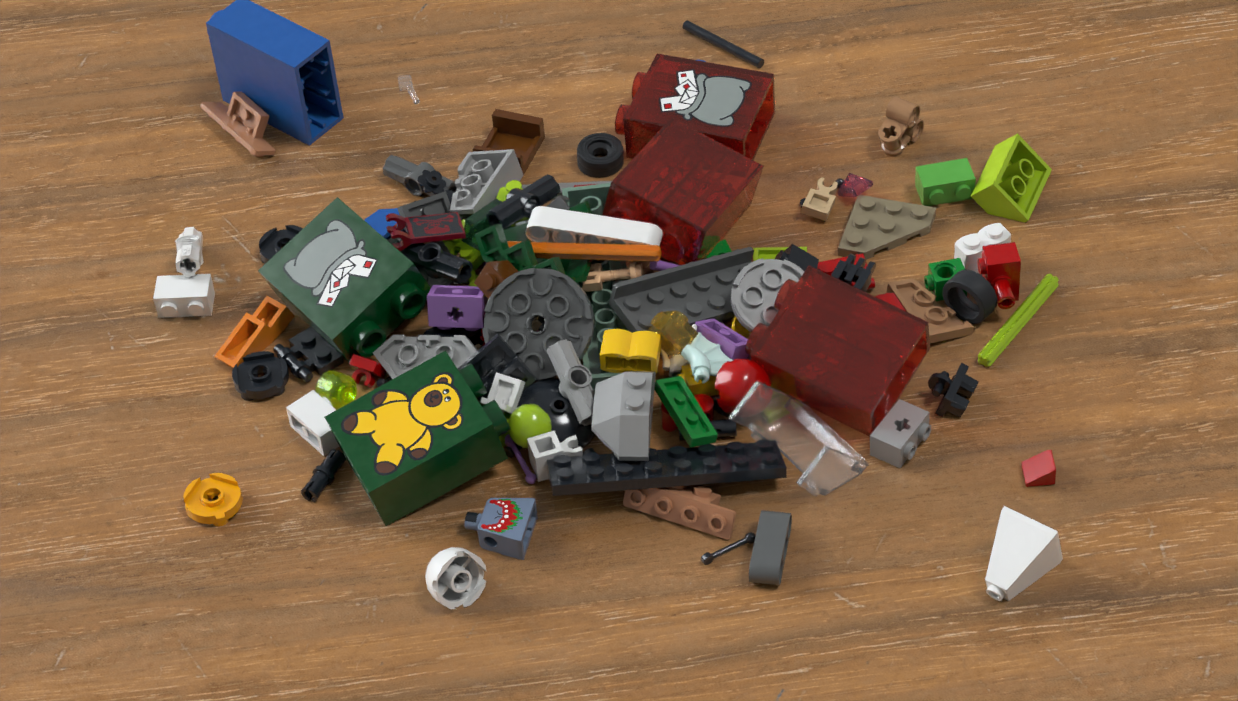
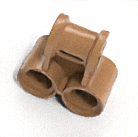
(900, 126)

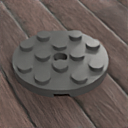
(534, 295)

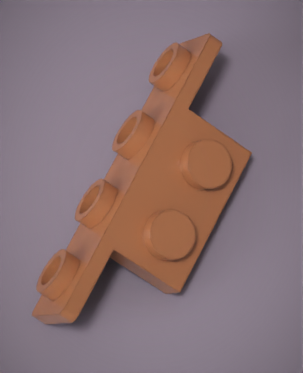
(243, 121)
(686, 506)

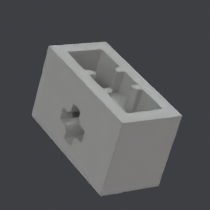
(900, 433)

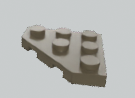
(883, 224)

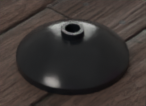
(564, 421)

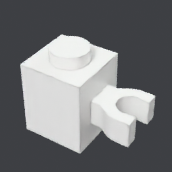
(546, 447)

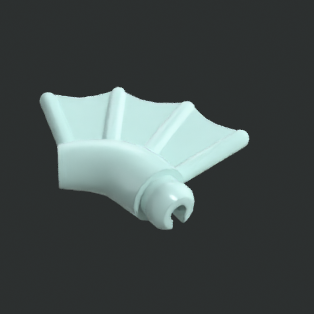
(704, 358)

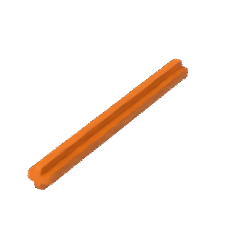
(595, 251)

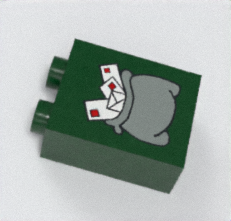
(346, 281)

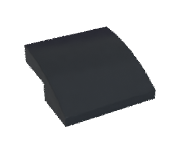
(499, 358)

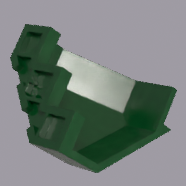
(494, 247)

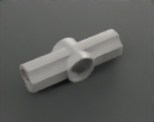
(568, 370)

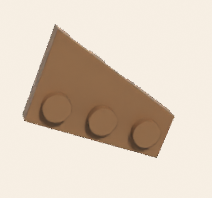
(922, 304)

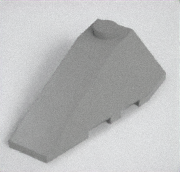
(482, 177)

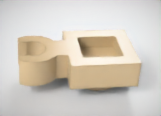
(820, 201)

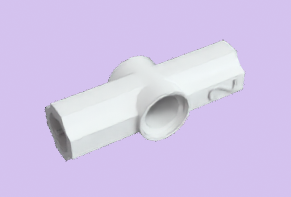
(189, 251)

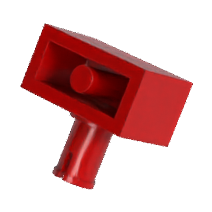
(1002, 269)

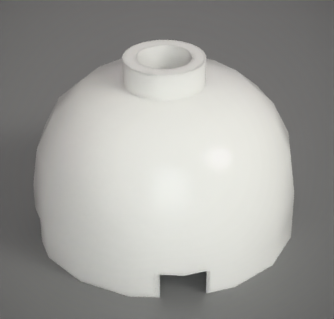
(455, 577)

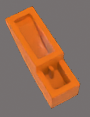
(255, 332)

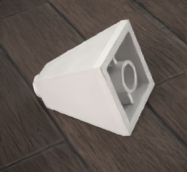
(1020, 554)

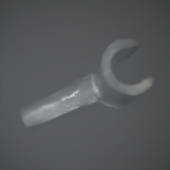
(405, 83)

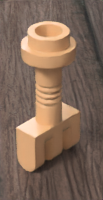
(597, 276)

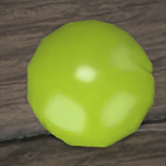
(528, 422)

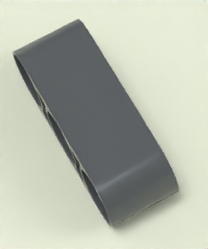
(770, 547)

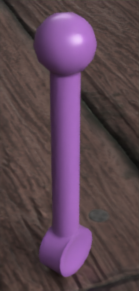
(530, 477)

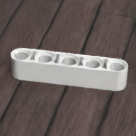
(569, 226)

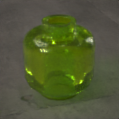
(337, 388)

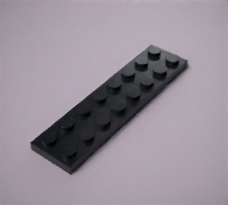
(667, 468)

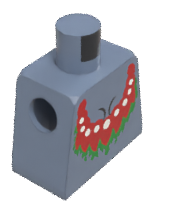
(505, 525)

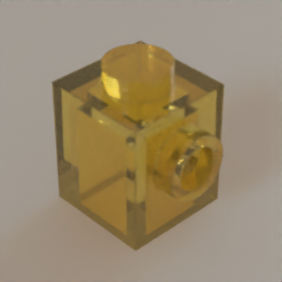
(674, 331)

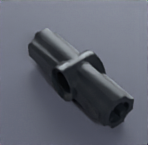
(521, 202)
(438, 262)

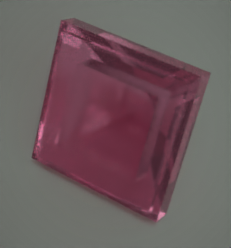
(854, 186)

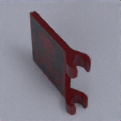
(425, 228)

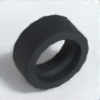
(977, 287)

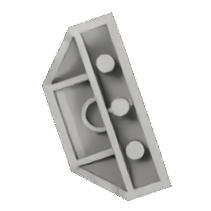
(625, 414)

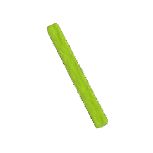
(1018, 320)

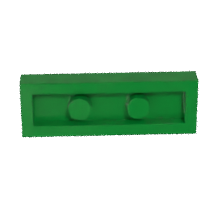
(685, 411)

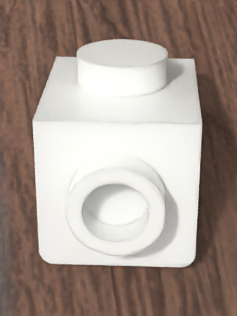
(505, 392)

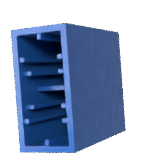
(277, 67)

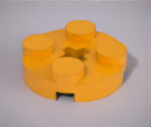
(216, 511)

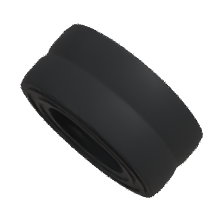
(600, 144)

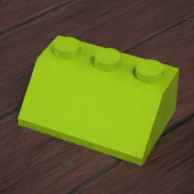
(1011, 180)

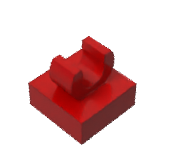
(366, 367)

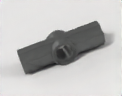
(408, 172)

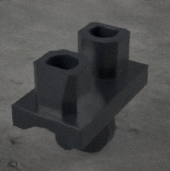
(943, 385)

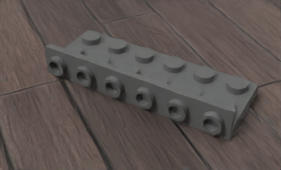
(695, 289)

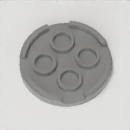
(757, 289)

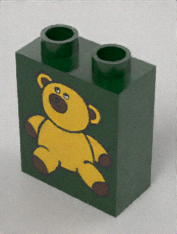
(420, 435)

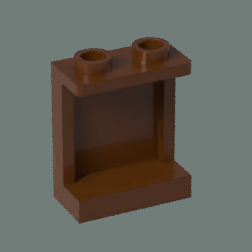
(515, 132)

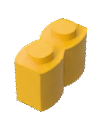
(630, 351)

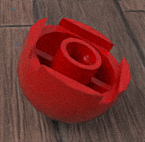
(735, 381)

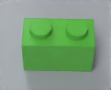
(944, 182)

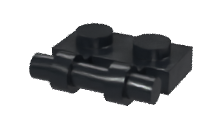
(315, 352)

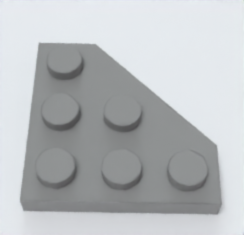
(404, 353)

